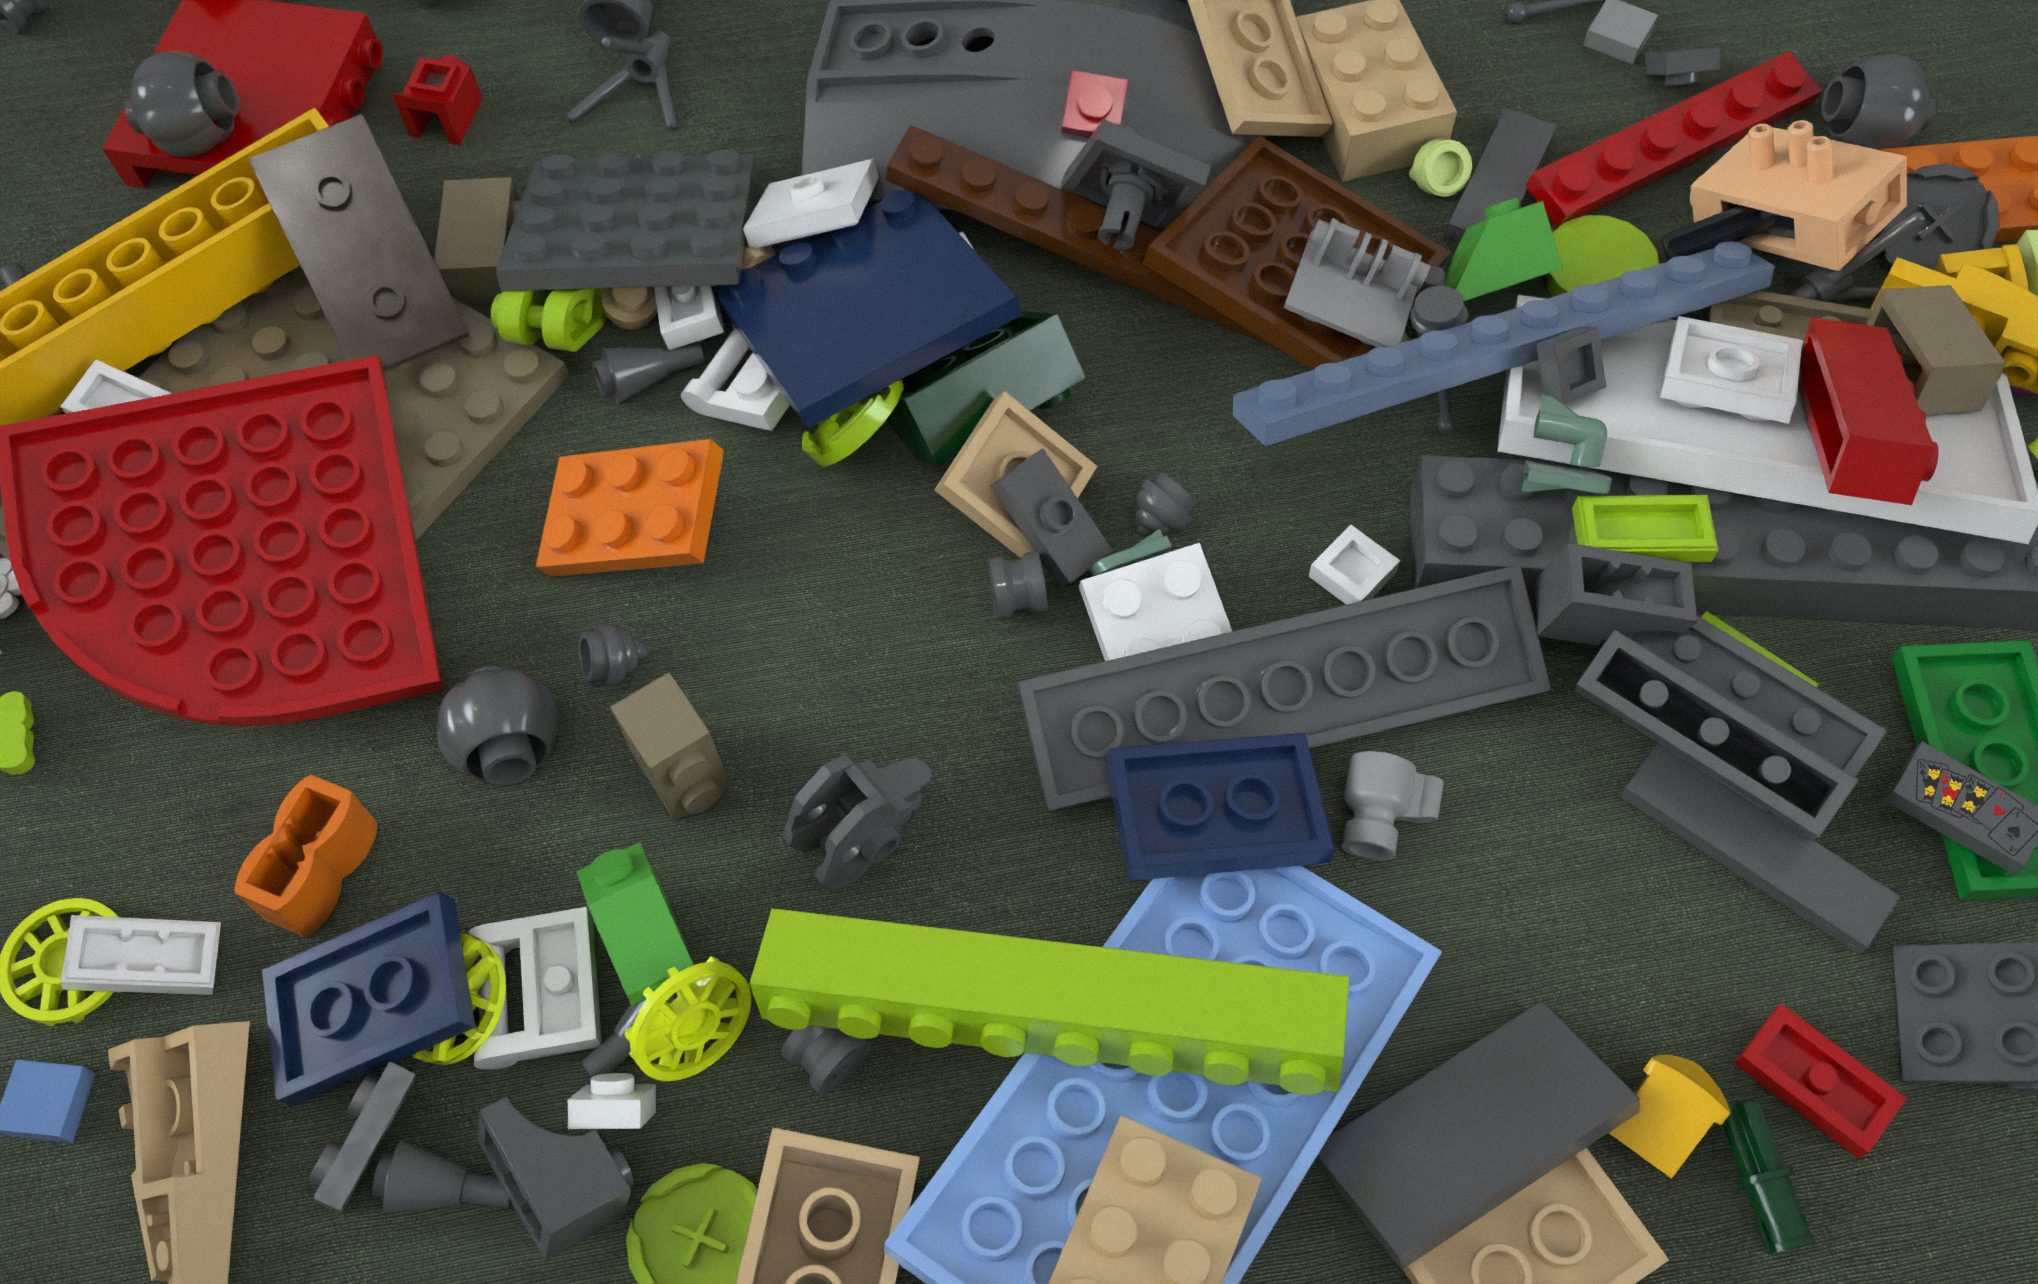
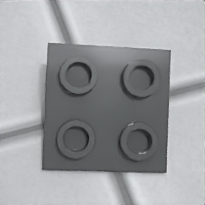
(1969, 1013)

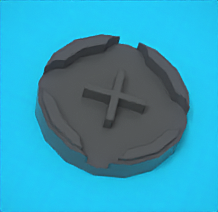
(1955, 211)

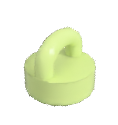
(1441, 167)

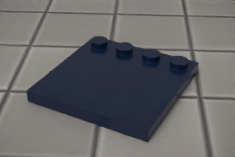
(865, 305)

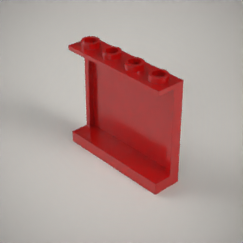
(280, 63)

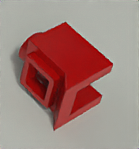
(440, 88)

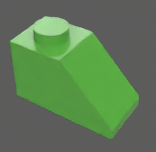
(1503, 250)
(634, 919)

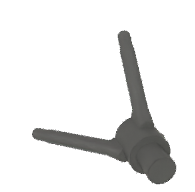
(644, 65)
(1837, 286)

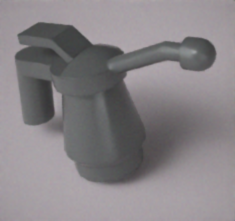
(1436, 310)

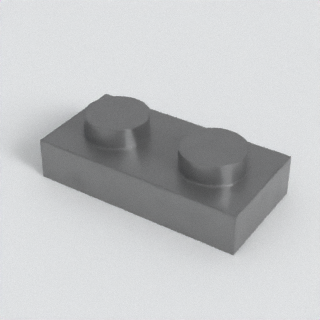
(375, 1107)

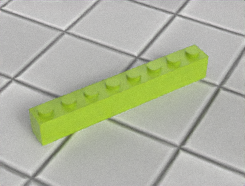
(1054, 1000)

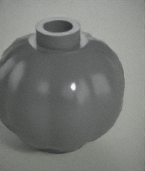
(178, 99)
(1881, 99)
(489, 721)

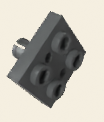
(1133, 181)

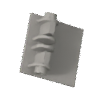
(1353, 288)

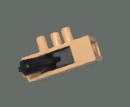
(1794, 197)

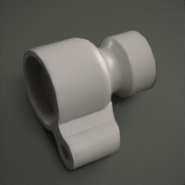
(1383, 790)

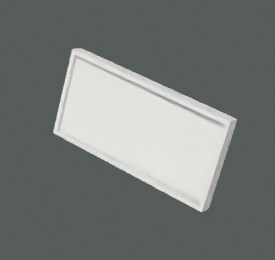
(1977, 489)

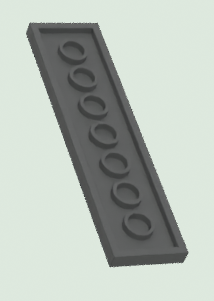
(1308, 674)

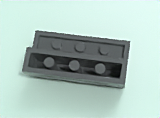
(1736, 719)

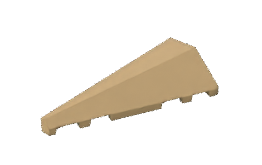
(186, 1145)

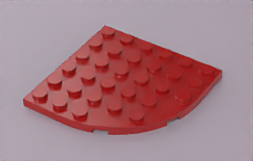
(227, 547)

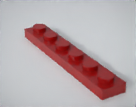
(1672, 138)

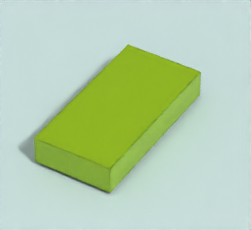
(1648, 525)

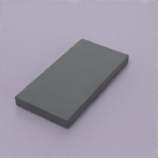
(1474, 1132)

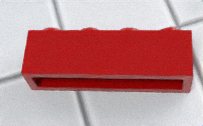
(1863, 413)

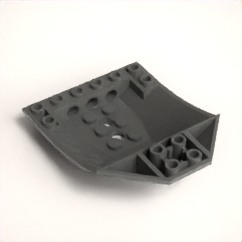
(1011, 98)

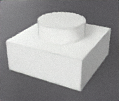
(1354, 567)
(612, 1103)

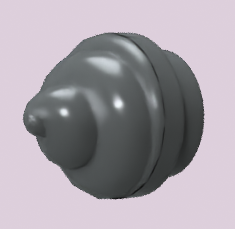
(1162, 505)
(609, 654)

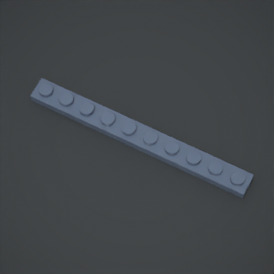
(1495, 342)

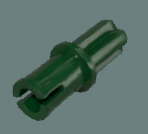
(1765, 1178)

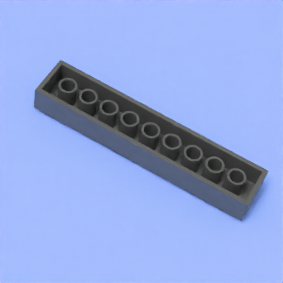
(1769, 557)

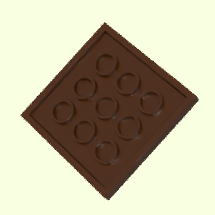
(1248, 235)

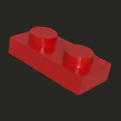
(1820, 1081)

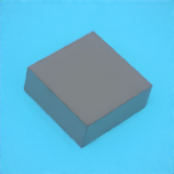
(1620, 30)

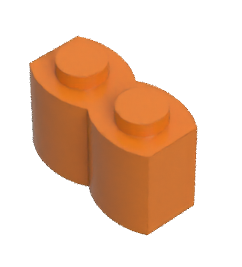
(300, 867)

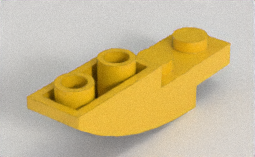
(1999, 306)

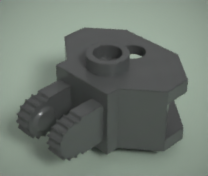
(855, 814)

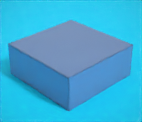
(45, 1100)

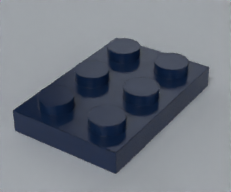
(1218, 806)
(367, 999)

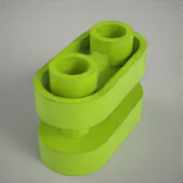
(561, 316)

